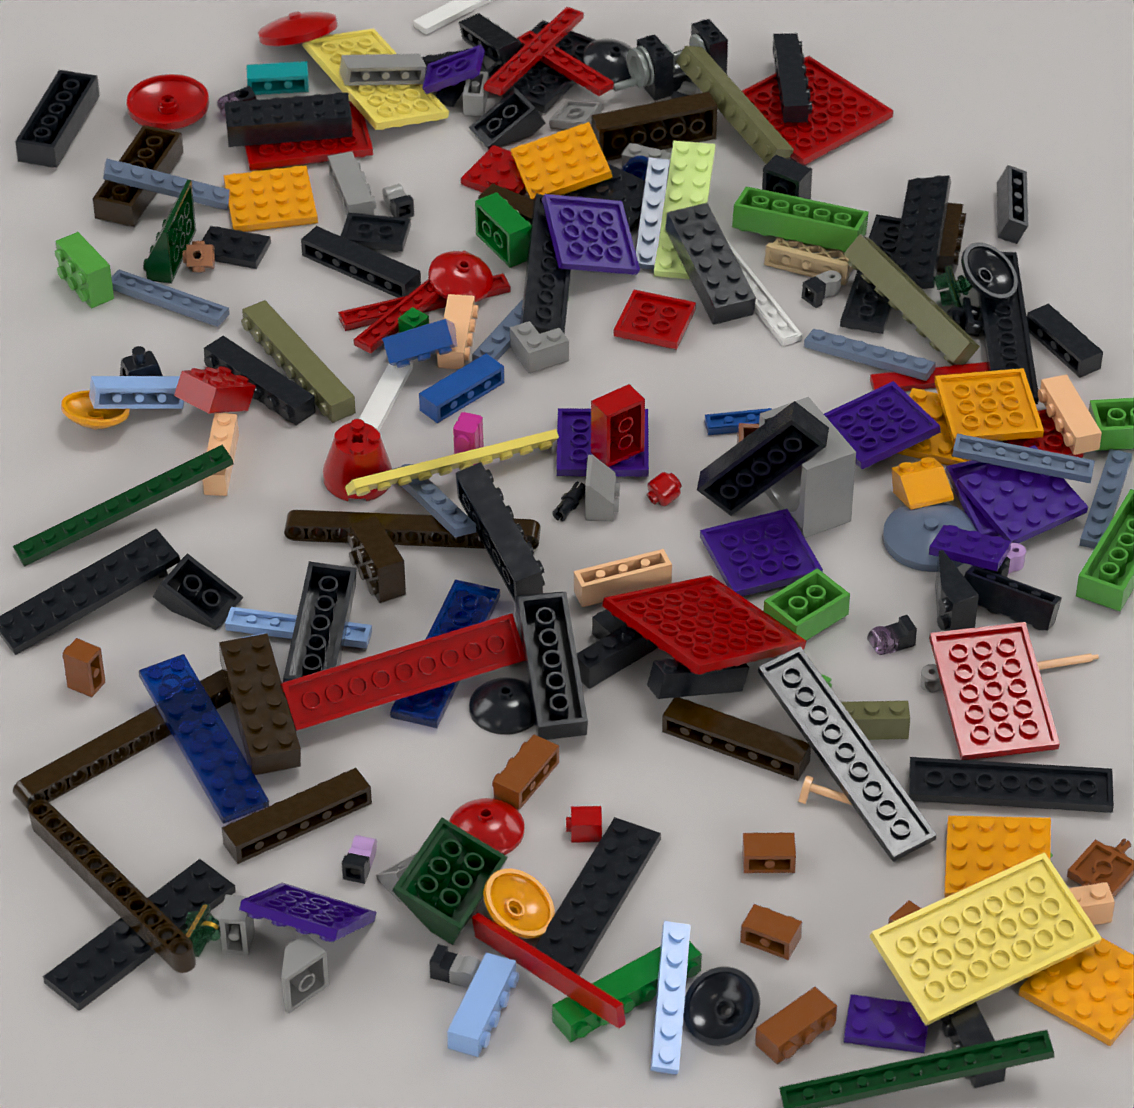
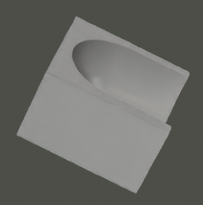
(823, 486)

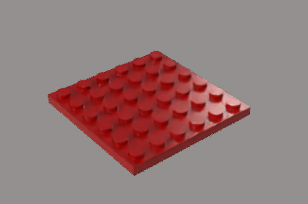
(837, 115)
(703, 624)

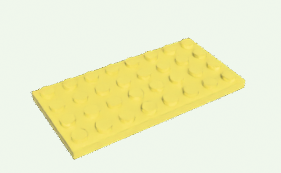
(380, 104)
(985, 938)

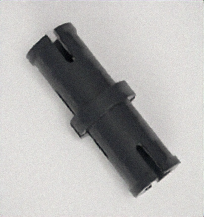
(569, 501)

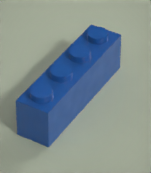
(461, 388)

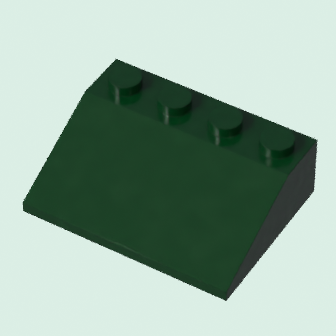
(173, 238)
(448, 879)

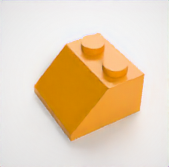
(921, 483)

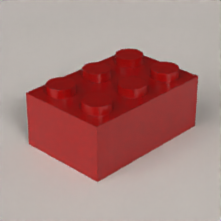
(215, 390)
(617, 425)

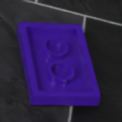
(453, 69)
(971, 547)
(885, 1024)

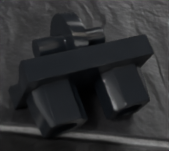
(967, 317)

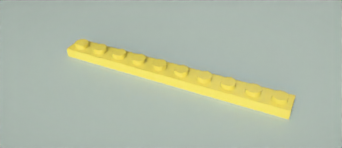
(444, 465)

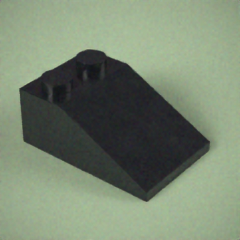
(508, 121)
(197, 593)
(954, 597)

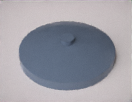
(911, 532)

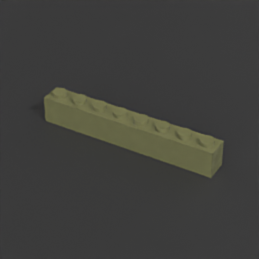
(733, 104)
(911, 301)
(298, 360)

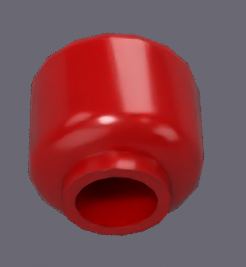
(664, 489)

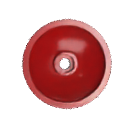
(460, 275)
(491, 822)

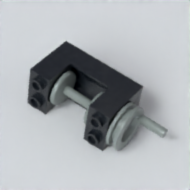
(655, 65)

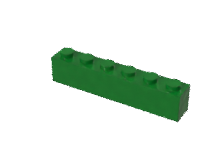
(629, 984)

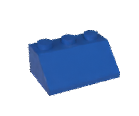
(420, 343)

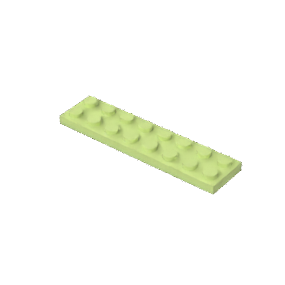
(686, 186)

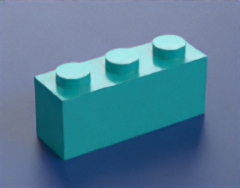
(278, 78)

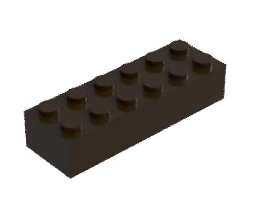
(656, 124)
(150, 149)
(259, 704)

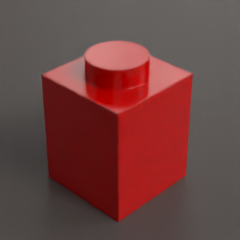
(585, 824)

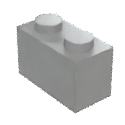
(474, 96)
(235, 927)

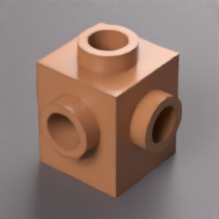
(207, 256)

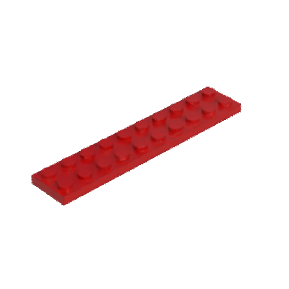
(403, 672)

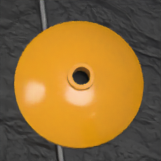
(80, 410)
(518, 903)

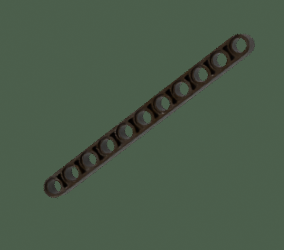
(401, 528)
(106, 750)
(112, 886)

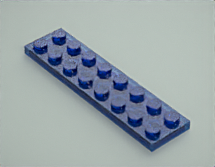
(463, 607)
(203, 738)

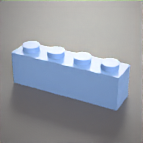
(134, 392)
(482, 1005)

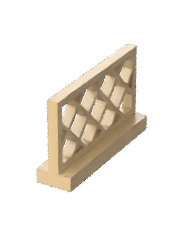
(803, 261)

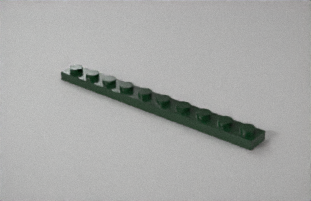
(123, 505)
(918, 1071)

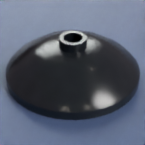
(608, 58)
(989, 271)
(502, 706)
(710, 998)

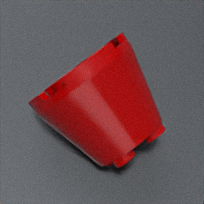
(355, 453)

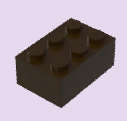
(377, 559)

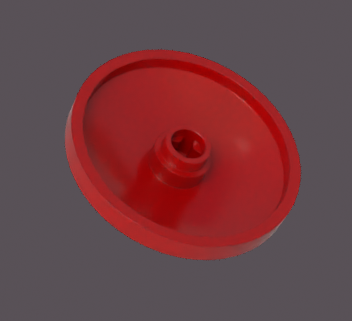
(297, 28)
(168, 101)

